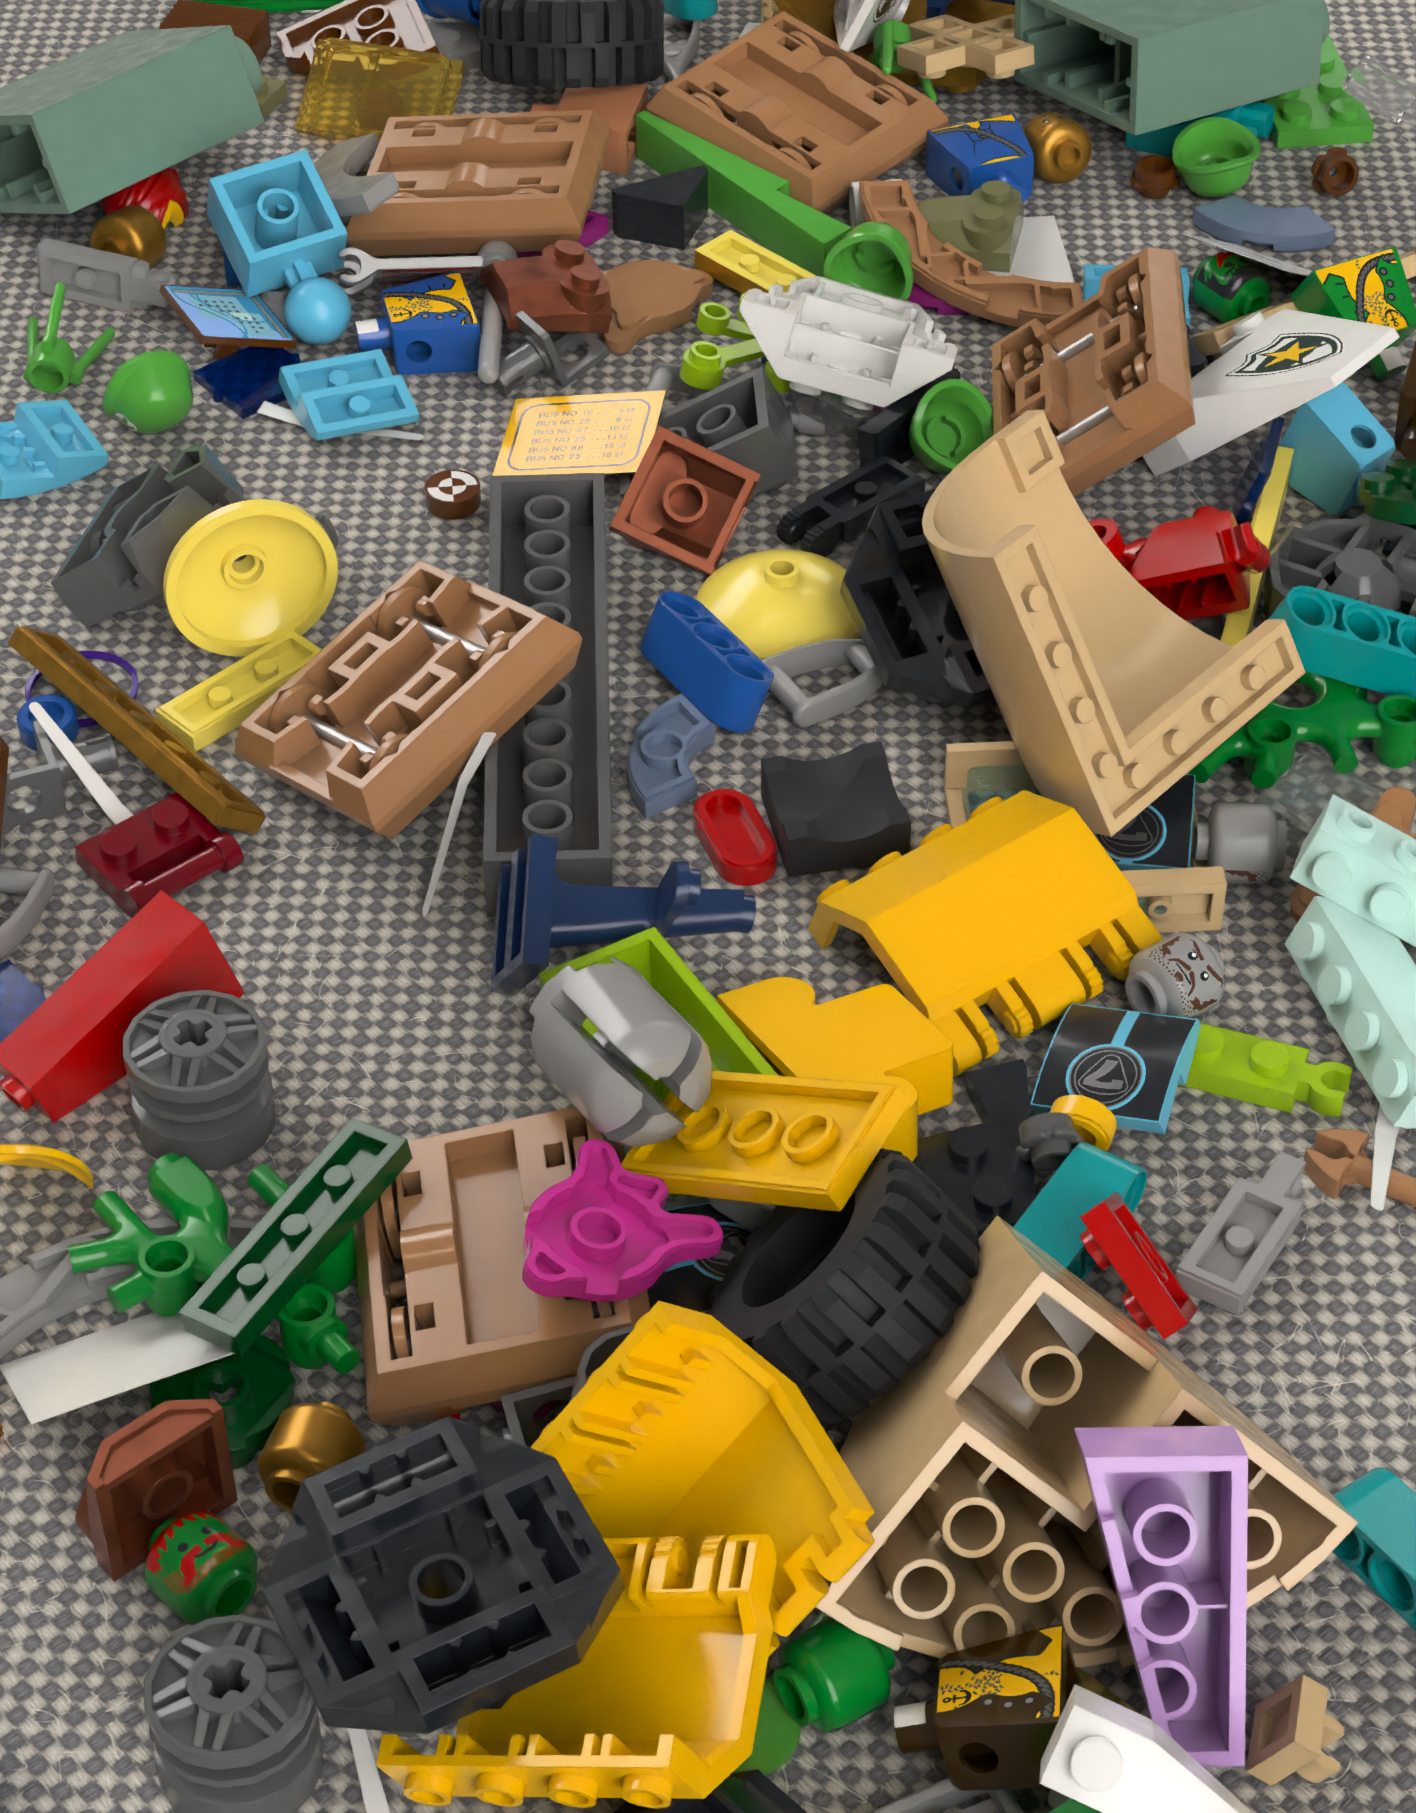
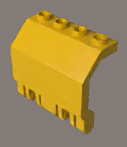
(994, 920)
(649, 1711)

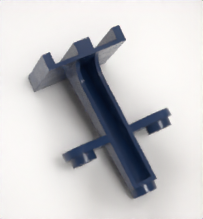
(545, 913)

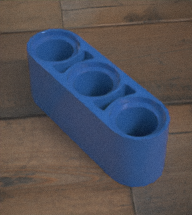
(706, 662)

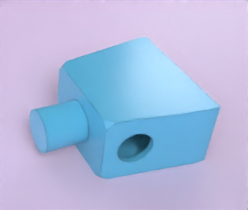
(1333, 446)

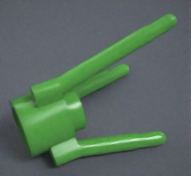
(885, 42)
(51, 361)

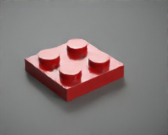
(1153, 1290)

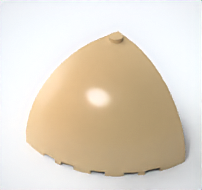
(984, 1483)

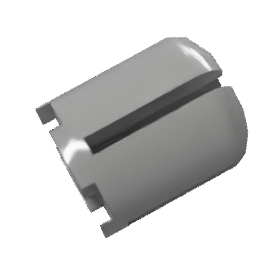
(633, 1031)

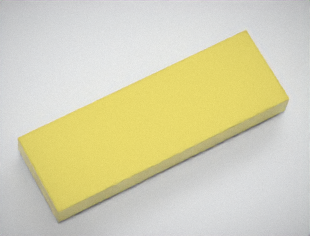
(235, 692)

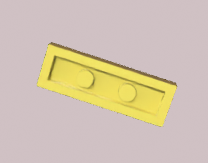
(746, 264)

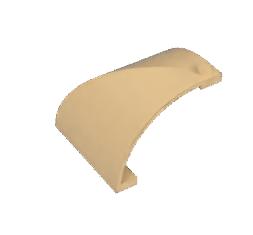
(1084, 662)

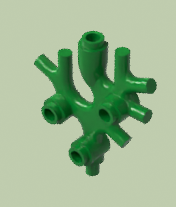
(1330, 722)
(177, 1263)

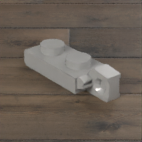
(100, 276)
(1244, 1236)

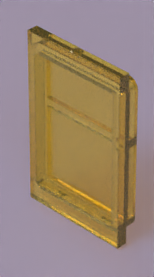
(363, 84)

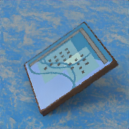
(227, 318)

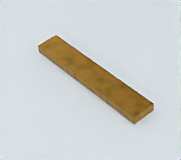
(138, 730)

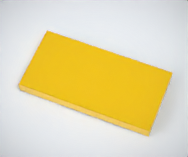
(774, 1140)

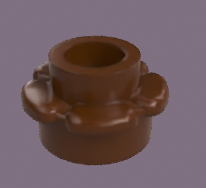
(1154, 176)
(1342, 179)

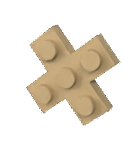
(952, 42)

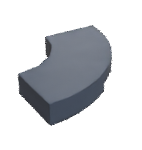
(1284, 229)
(662, 755)

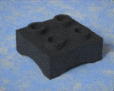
(834, 810)

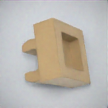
(1290, 1734)

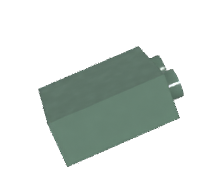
(1169, 59)
(122, 115)

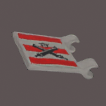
(401, 270)

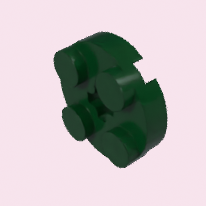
(1390, 493)
(262, 1392)

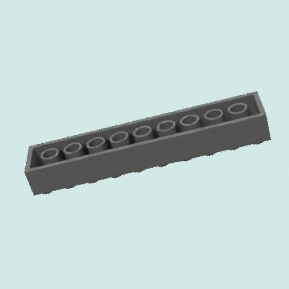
(556, 760)

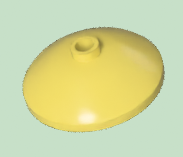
(779, 600)
(252, 601)

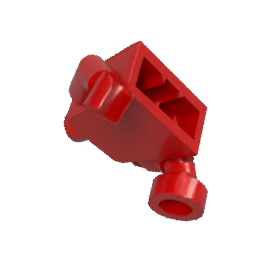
(1192, 563)

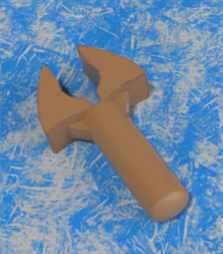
(1350, 1165)

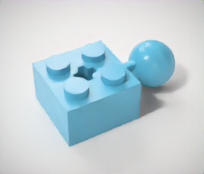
(283, 233)

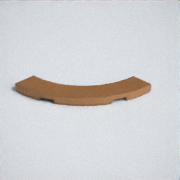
(958, 277)

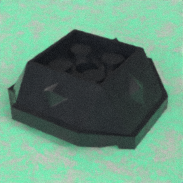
(908, 611)
(437, 1579)

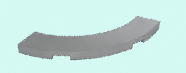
(352, 193)
(50, 1290)

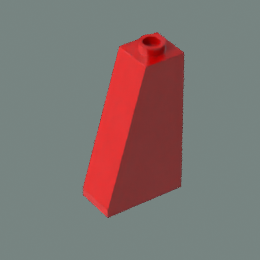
(76, 1035)

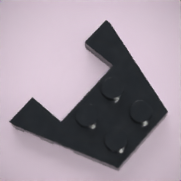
(980, 1161)

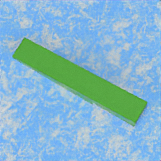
(743, 194)

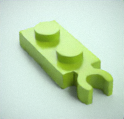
(1265, 1072)

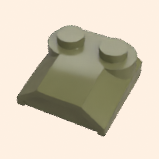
(980, 223)

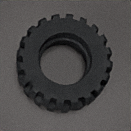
(572, 42)
(852, 1292)

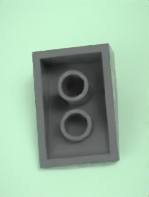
(741, 422)

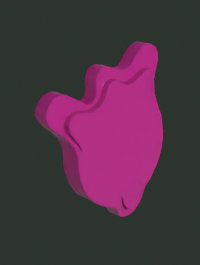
(607, 1232)

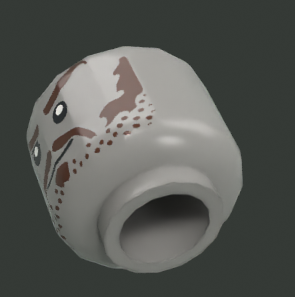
(1243, 841)
(1176, 977)

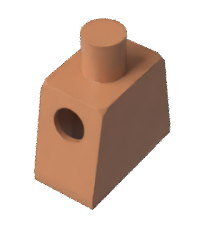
(618, 108)

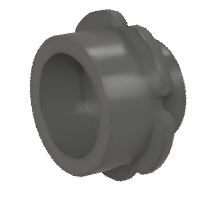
(1047, 1140)

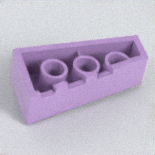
(1178, 1559)

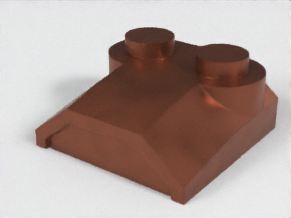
(556, 290)
(684, 502)
(154, 1471)

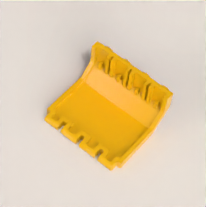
(707, 1440)

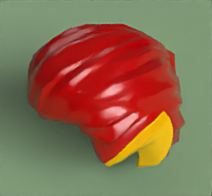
(158, 193)

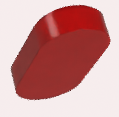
(735, 837)

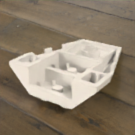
(846, 341)

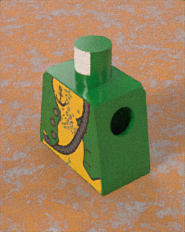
(1365, 291)

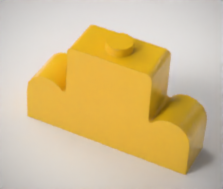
(851, 1038)

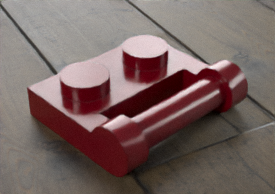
(150, 844)

